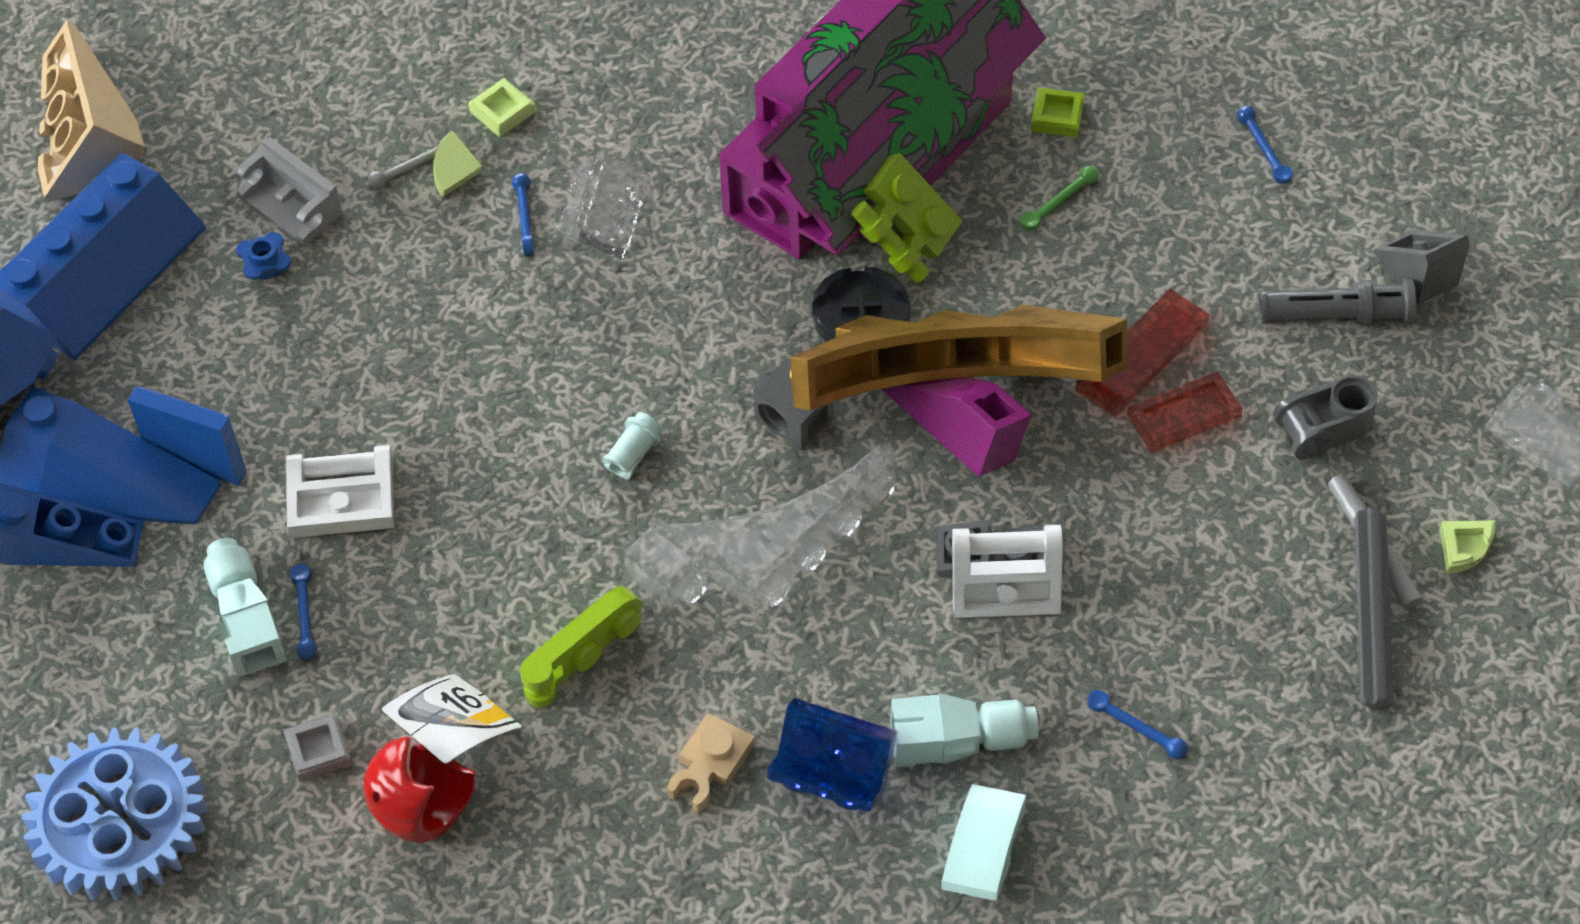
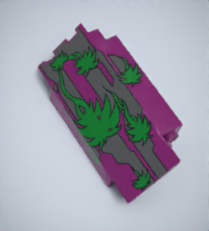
(863, 89)

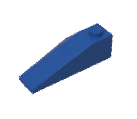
(90, 461)

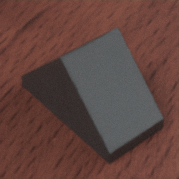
(1428, 258)

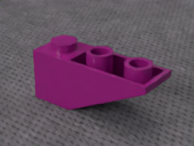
(968, 417)

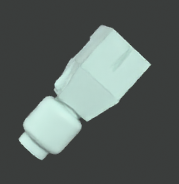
(243, 608)
(951, 728)

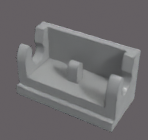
(289, 192)

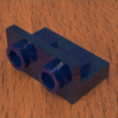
(833, 756)

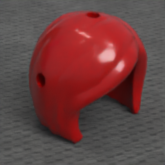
(415, 791)

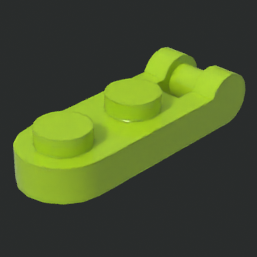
(579, 644)

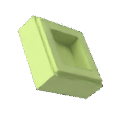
(502, 107)

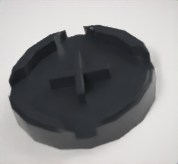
(855, 294)

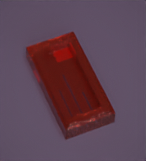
(1184, 411)

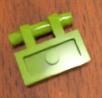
(914, 208)

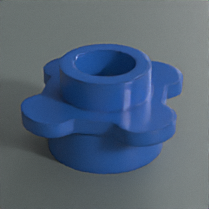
(263, 266)

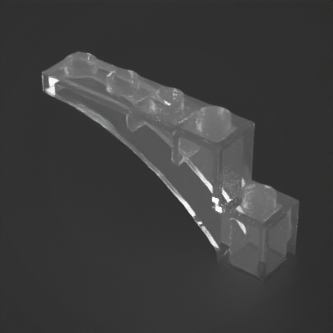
(760, 551)

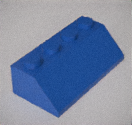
(99, 254)

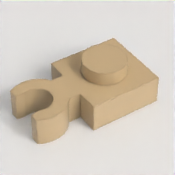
(711, 754)

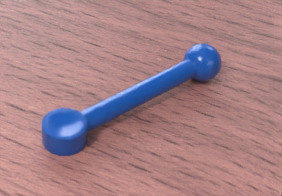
(1281, 173)
(521, 183)
(301, 575)
(1099, 701)

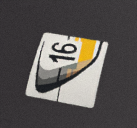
(449, 716)

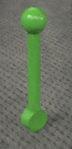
(1031, 220)

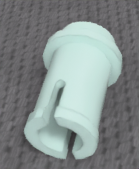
(632, 446)

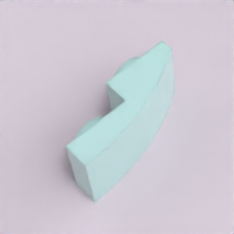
(983, 842)

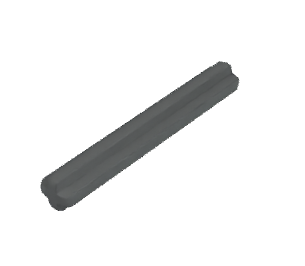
(1373, 609)

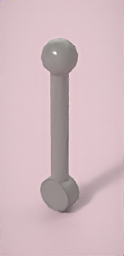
(378, 179)

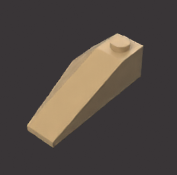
(84, 117)

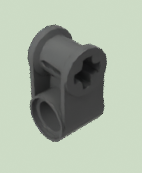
(1321, 418)

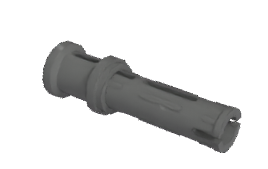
(1363, 302)

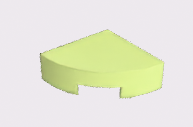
(453, 164)
(1465, 543)

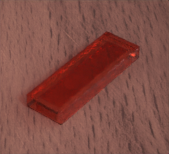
(1151, 346)

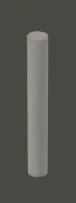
(1398, 577)

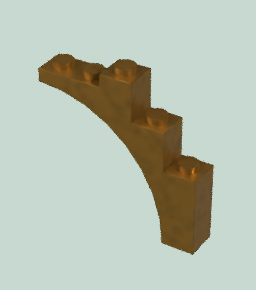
(952, 344)

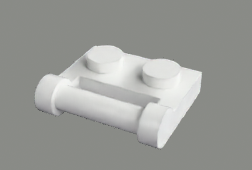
(340, 503)
(1007, 586)

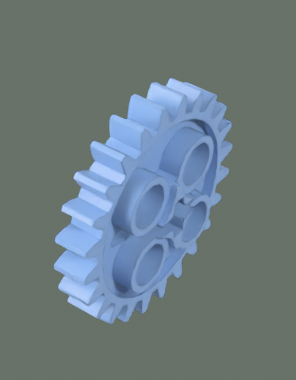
(77, 848)

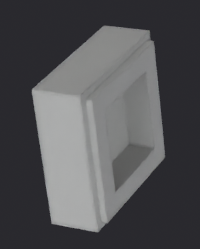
(317, 747)

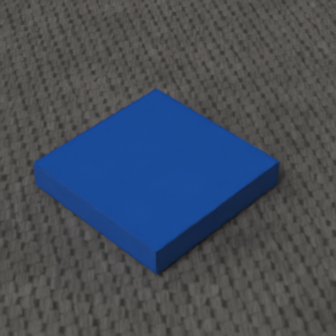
(189, 432)

